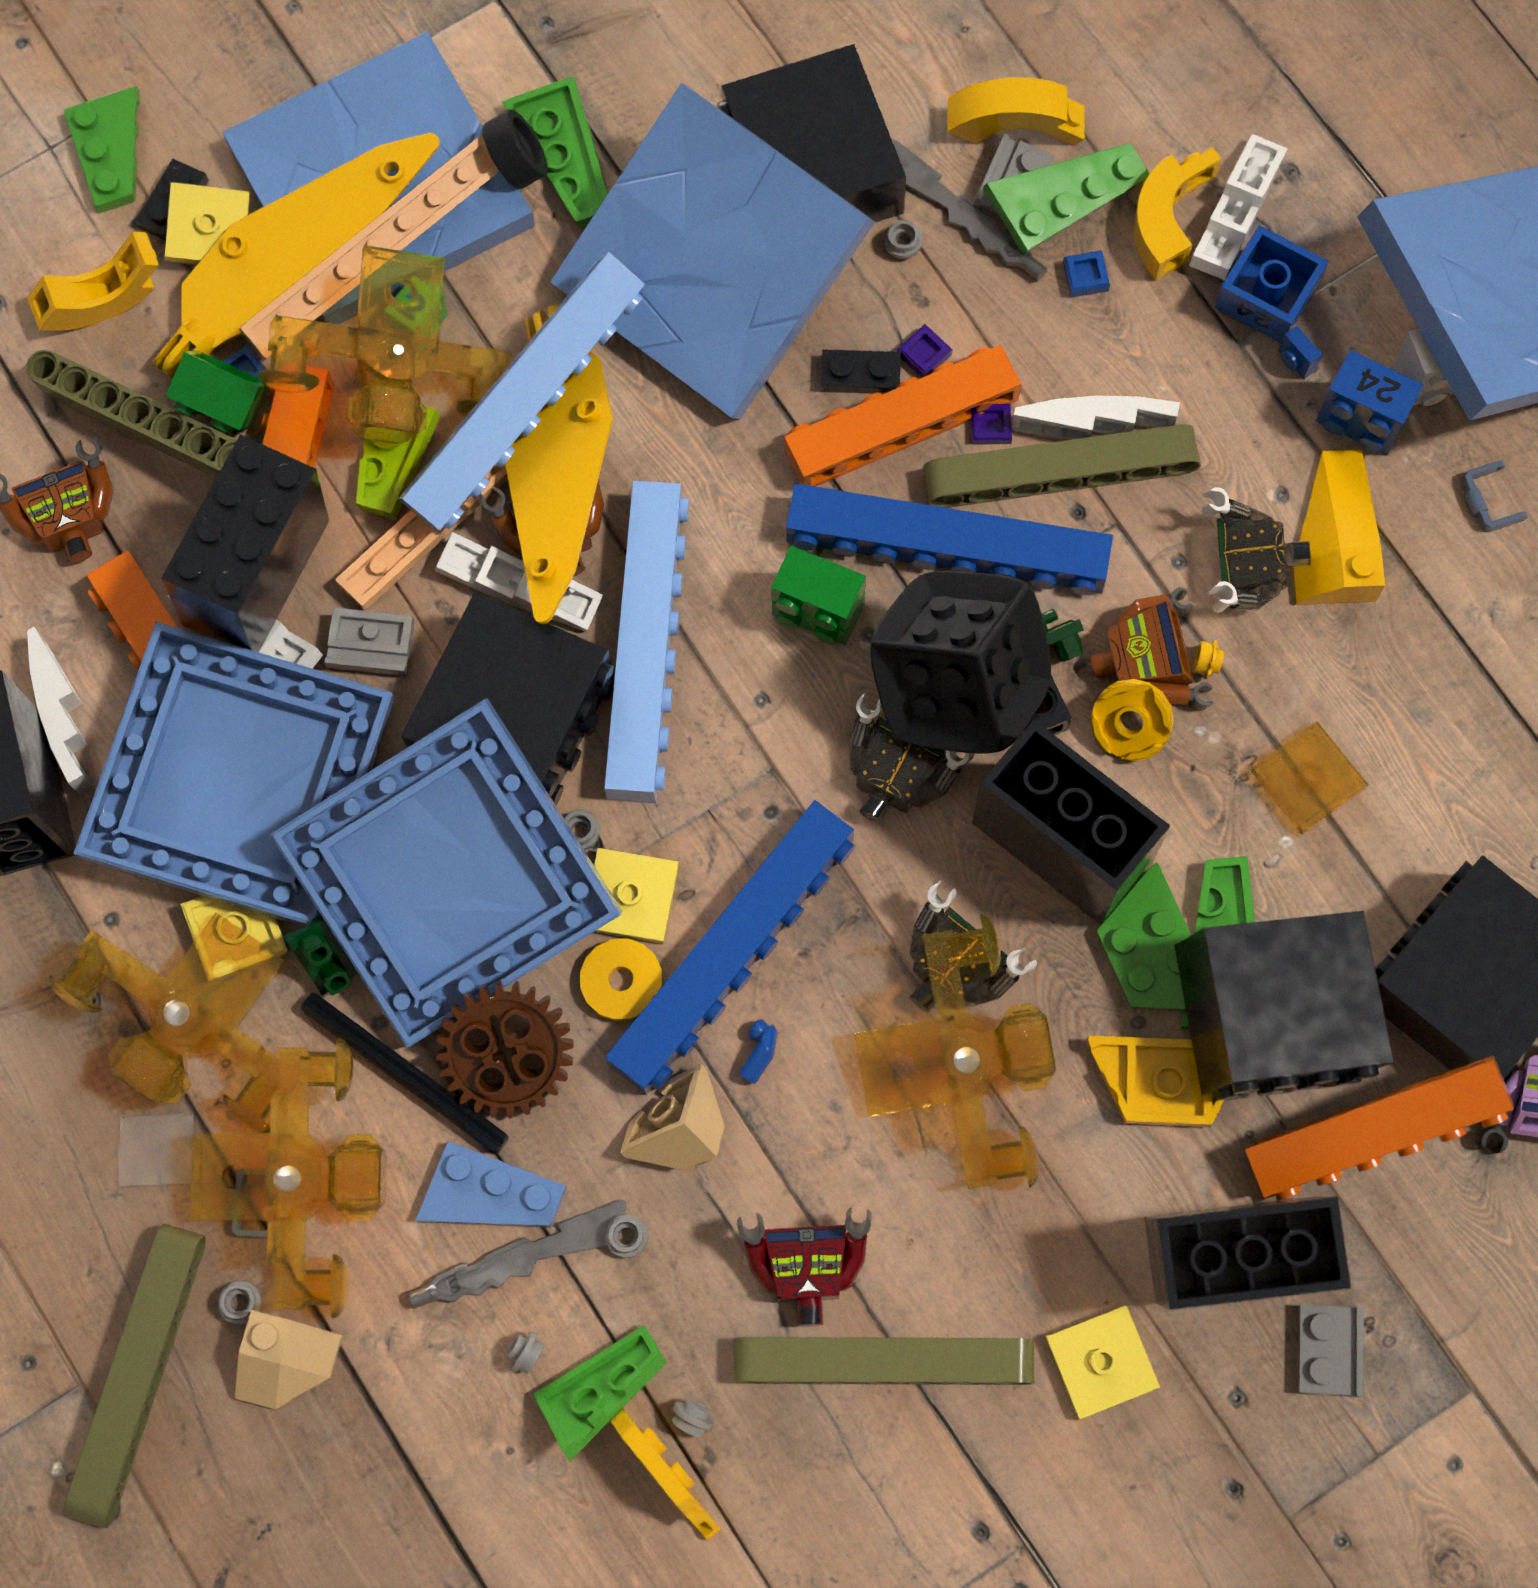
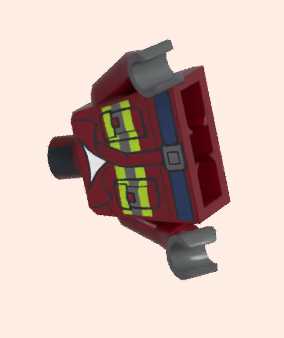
(806, 1262)

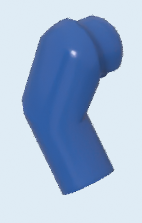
(763, 1052)

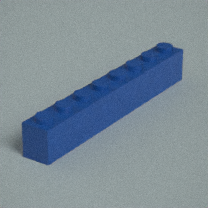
(948, 539)
(730, 948)

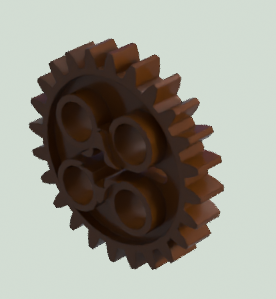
(469, 1060)

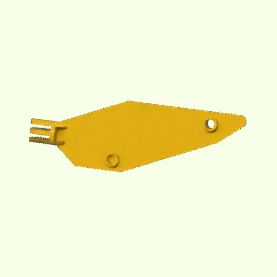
(284, 242)
(556, 479)

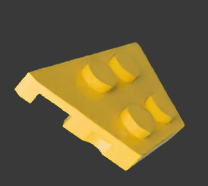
(1153, 1080)
(671, 1478)

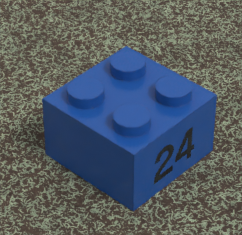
(1271, 283)
(1368, 403)

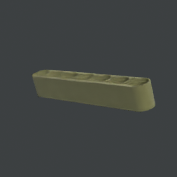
(128, 411)
(1061, 466)
(884, 1360)
(135, 1376)

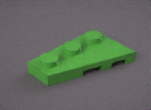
(106, 146)
(598, 1389)

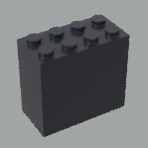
(827, 124)
(247, 545)
(534, 677)
(32, 798)
(1068, 822)
(1469, 972)
(1283, 1004)
(1247, 1252)

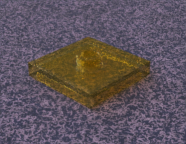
(1309, 777)

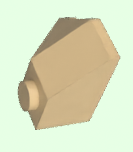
(680, 1127)
(282, 1360)

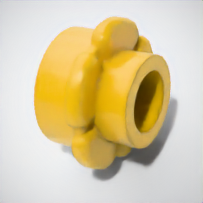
(1207, 659)

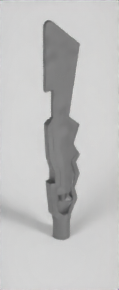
(965, 214)
(520, 1257)

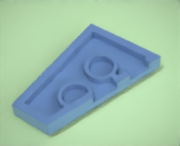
(488, 1191)

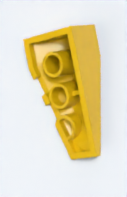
(1340, 535)

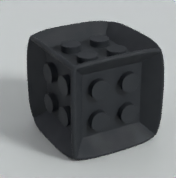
(961, 661)

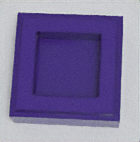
(924, 351)
(992, 426)

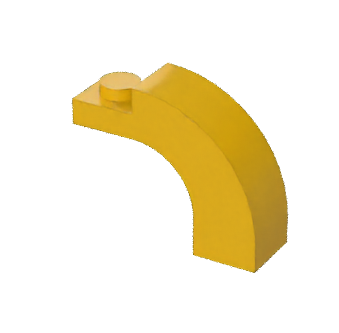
(1015, 104)
(1155, 231)
(99, 294)

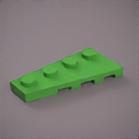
(565, 135)
(1058, 195)

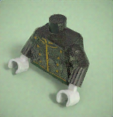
(1250, 554)
(894, 770)
(975, 979)

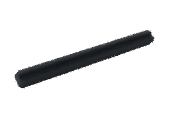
(405, 1073)

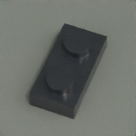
(154, 214)
(860, 371)

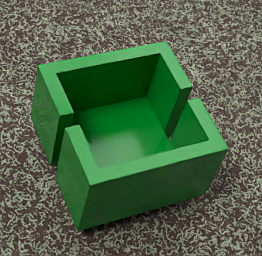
(216, 390)
(817, 596)

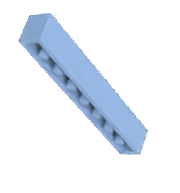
(522, 391)
(644, 642)

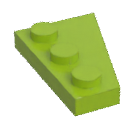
(390, 469)

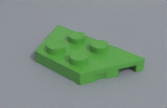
(1142, 942)

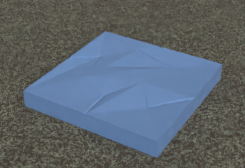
(372, 105)
(727, 249)
(1469, 281)
(217, 760)
(446, 872)

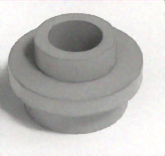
(906, 230)
(587, 819)
(619, 1224)
(227, 1299)
(524, 1352)
(692, 1417)

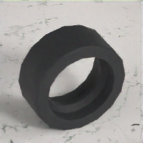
(515, 149)

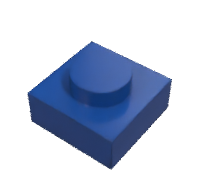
(1299, 353)

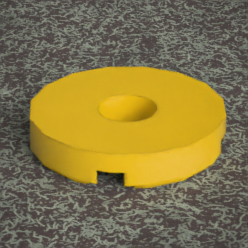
(1137, 697)
(615, 956)

